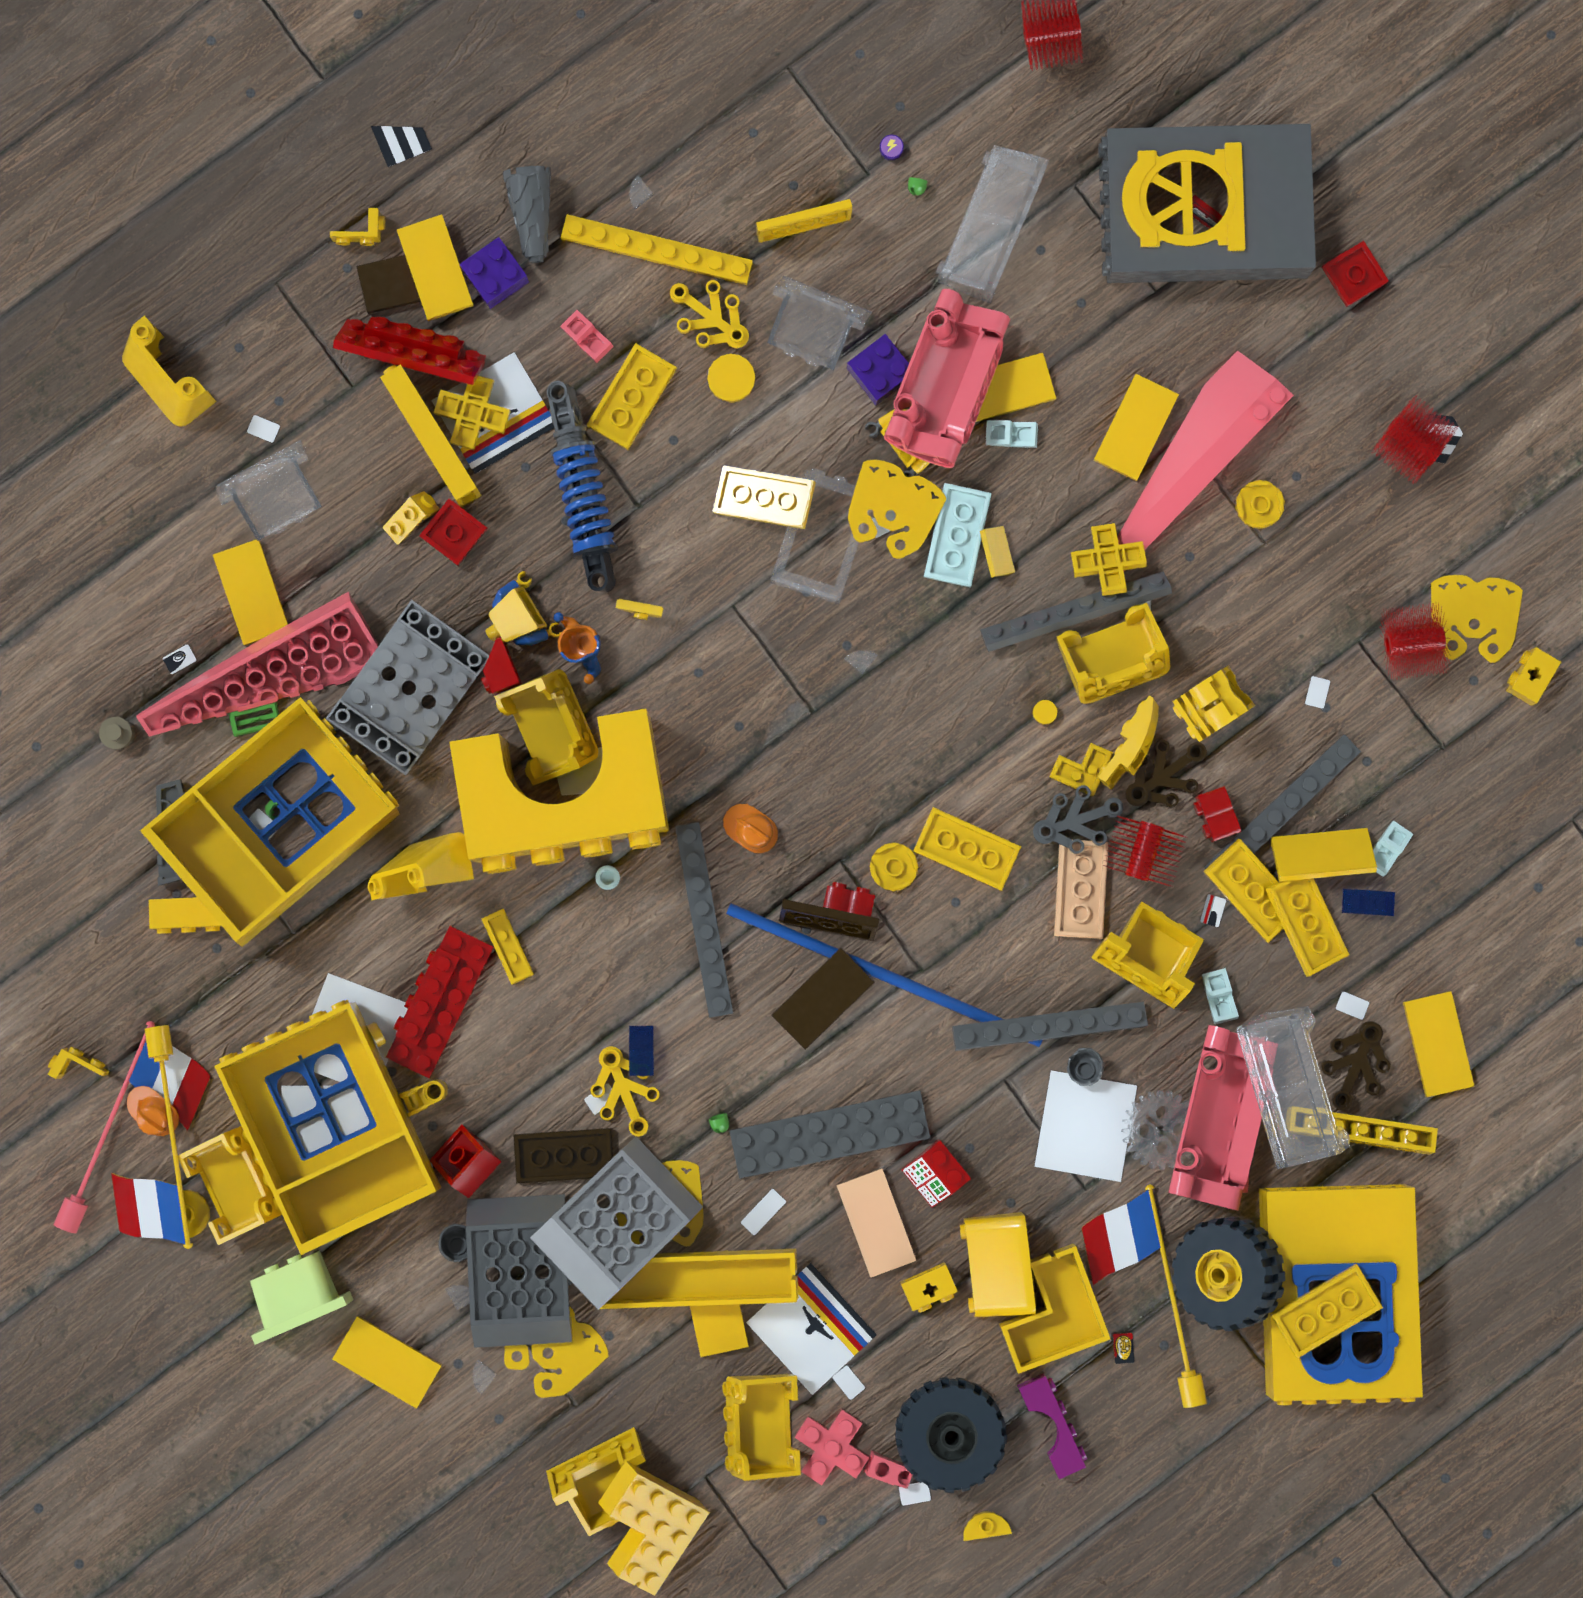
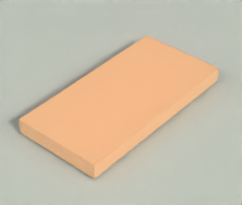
(1081, 891)
(876, 1222)

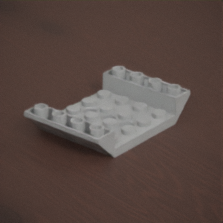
(420, 652)
(589, 1243)

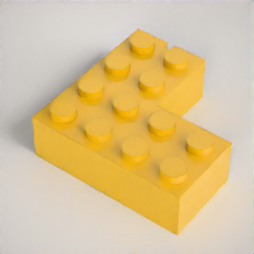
(1068, 1320)
(660, 1523)

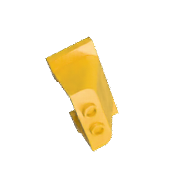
(1152, 954)
(588, 1476)

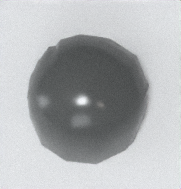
(1085, 1067)
(453, 1243)

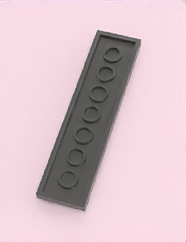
(829, 1134)

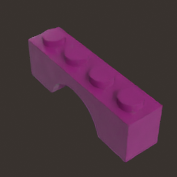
(1064, 1454)

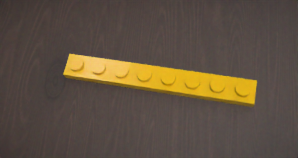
(656, 249)

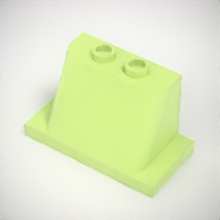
(295, 1295)

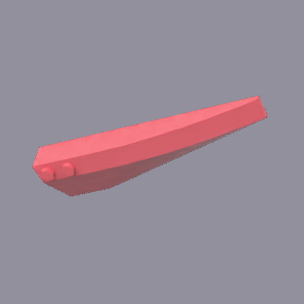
(1218, 426)
(300, 657)

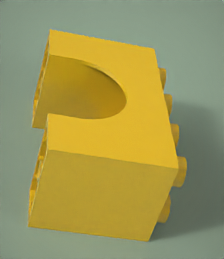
(618, 805)

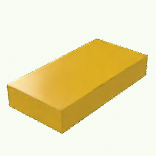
(997, 551)

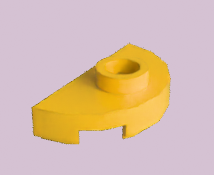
(640, 610)
(985, 1525)

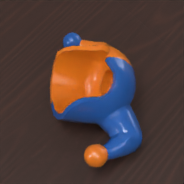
(579, 645)

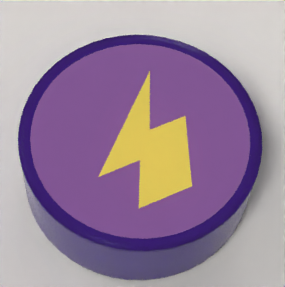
(891, 147)

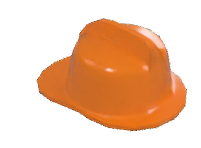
(750, 828)
(150, 1111)

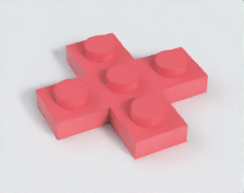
(831, 1447)

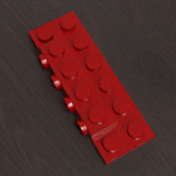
(410, 348)
(438, 1001)

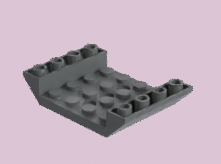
(514, 1309)

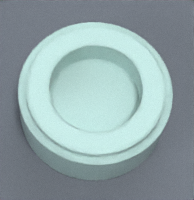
(607, 877)

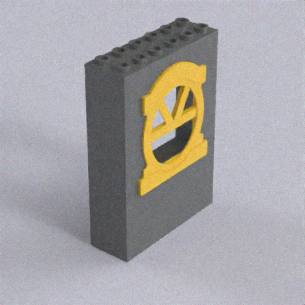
(1267, 214)

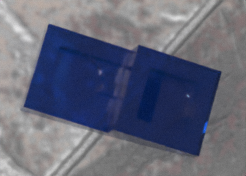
(1368, 902)
(641, 1050)

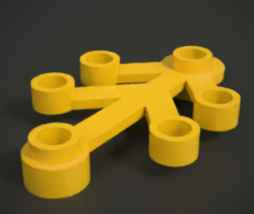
(712, 317)
(622, 1086)

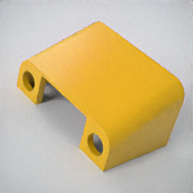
(233, 1183)
(760, 1426)

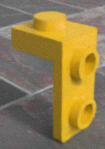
(375, 225)
(410, 515)
(60, 1063)

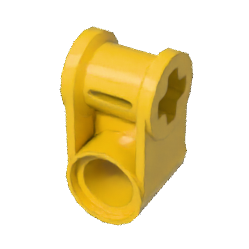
(419, 1097)

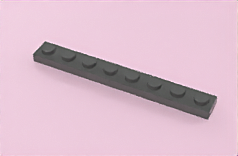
(1074, 612)
(1295, 795)
(704, 920)
(1049, 1026)

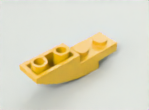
(1138, 738)

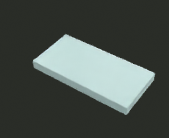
(957, 535)

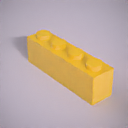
(180, 913)

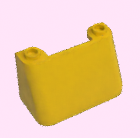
(178, 401)
(1115, 656)
(550, 725)
(423, 865)
(999, 1265)

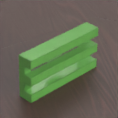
(274, 706)

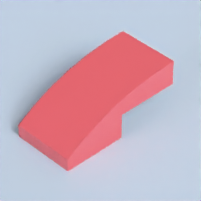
(586, 336)

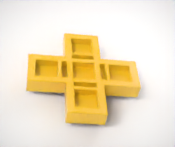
(472, 412)
(1108, 559)

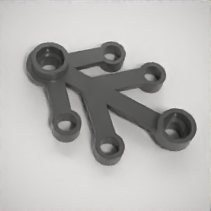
(1073, 821)

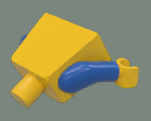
(517, 617)

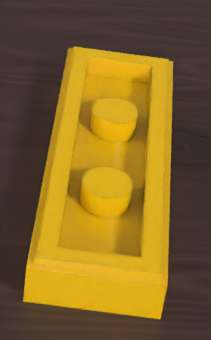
(507, 946)

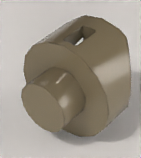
(117, 733)

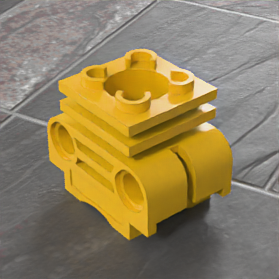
(1212, 704)

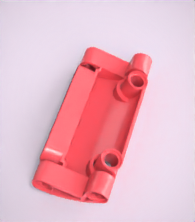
(947, 380)
(1218, 1126)

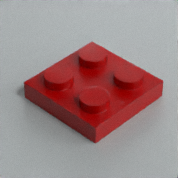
(1355, 274)
(453, 532)

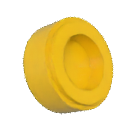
(1044, 712)
(376, 1034)

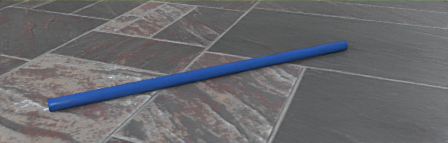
(870, 968)

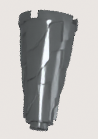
(530, 203)

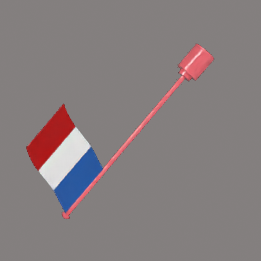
(186, 1087)

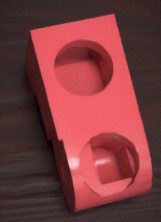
(887, 1470)

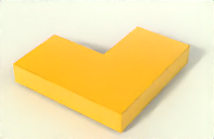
(1086, 773)

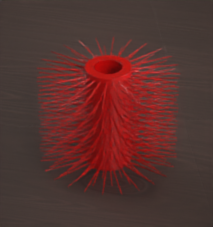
(1051, 30)
(1414, 439)
(1415, 641)
(1144, 850)

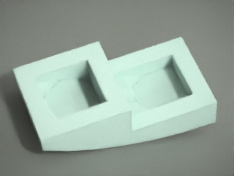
(1011, 433)
(1390, 846)
(1220, 996)

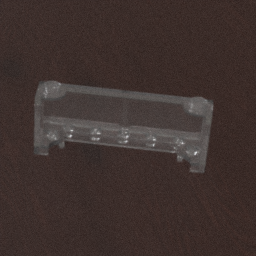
(992, 222)
(1290, 1087)

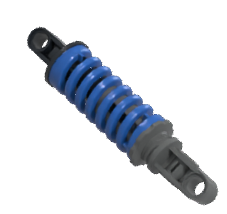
(575, 460)

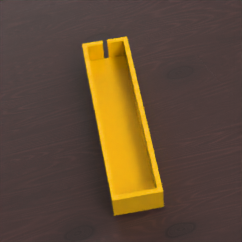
(712, 1279)

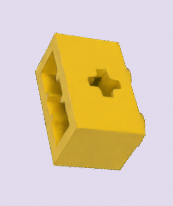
(1544, 669)
(915, 1285)

